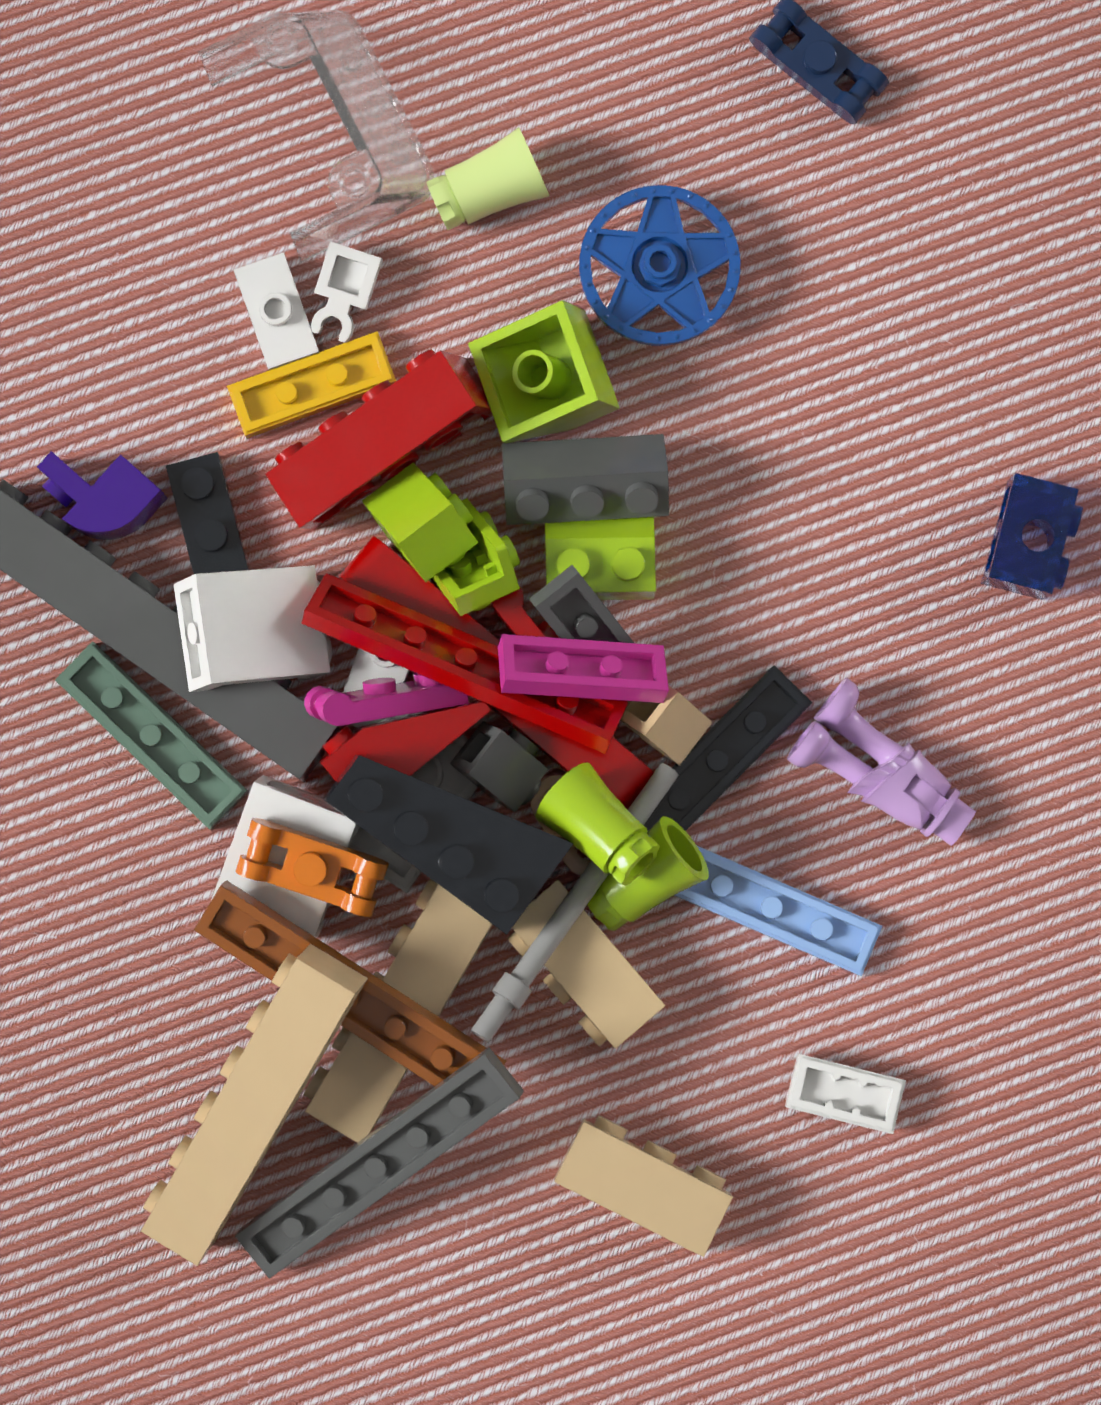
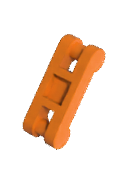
(312, 867)

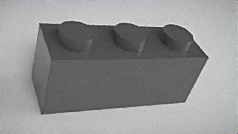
(585, 479)

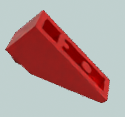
(402, 742)

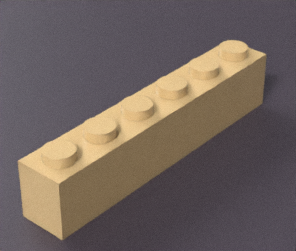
(426, 970)
(253, 1102)

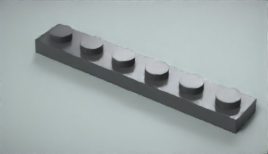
(380, 1162)

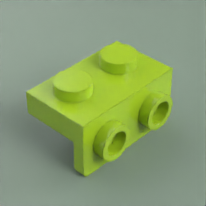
(485, 569)

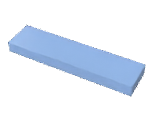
(784, 913)

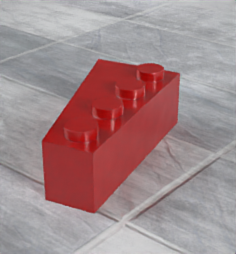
(378, 437)

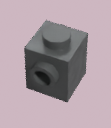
(501, 765)

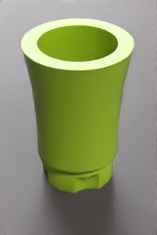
(598, 824)
(674, 870)

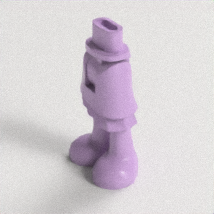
(900, 785)

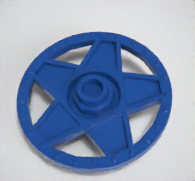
(659, 265)

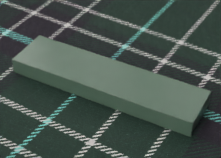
(151, 735)

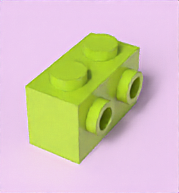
(422, 520)

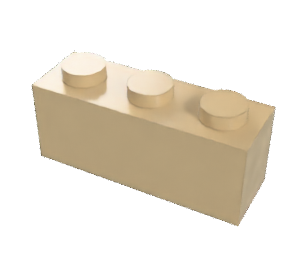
(589, 972)
(644, 1185)

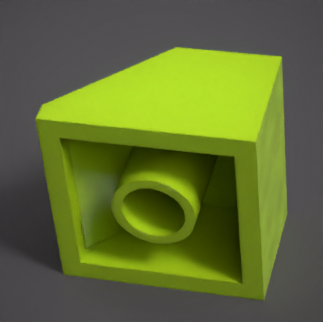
(543, 373)
(609, 554)

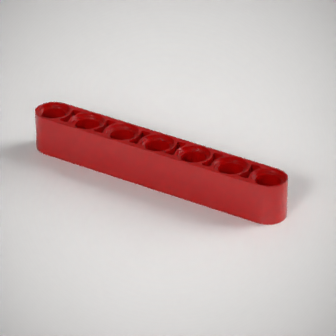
(390, 576)

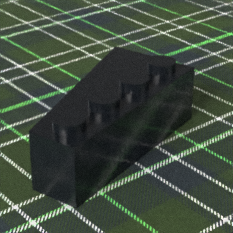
(460, 845)

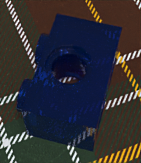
(1009, 561)

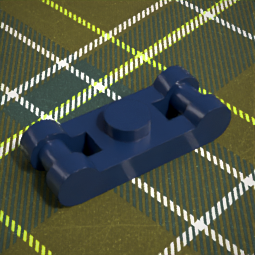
(818, 61)

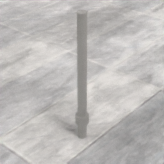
(514, 988)

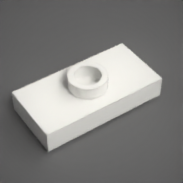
(276, 311)
(845, 1093)

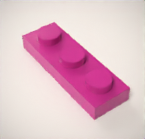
(582, 668)

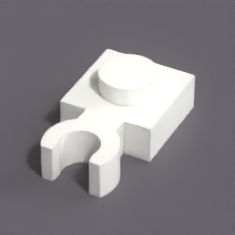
(347, 281)

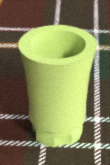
(488, 182)

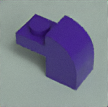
(110, 507)

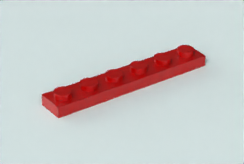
(451, 659)

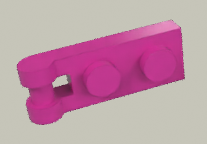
(380, 700)

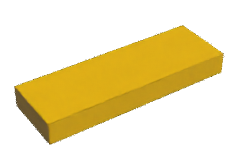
(310, 385)

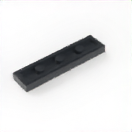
(731, 748)

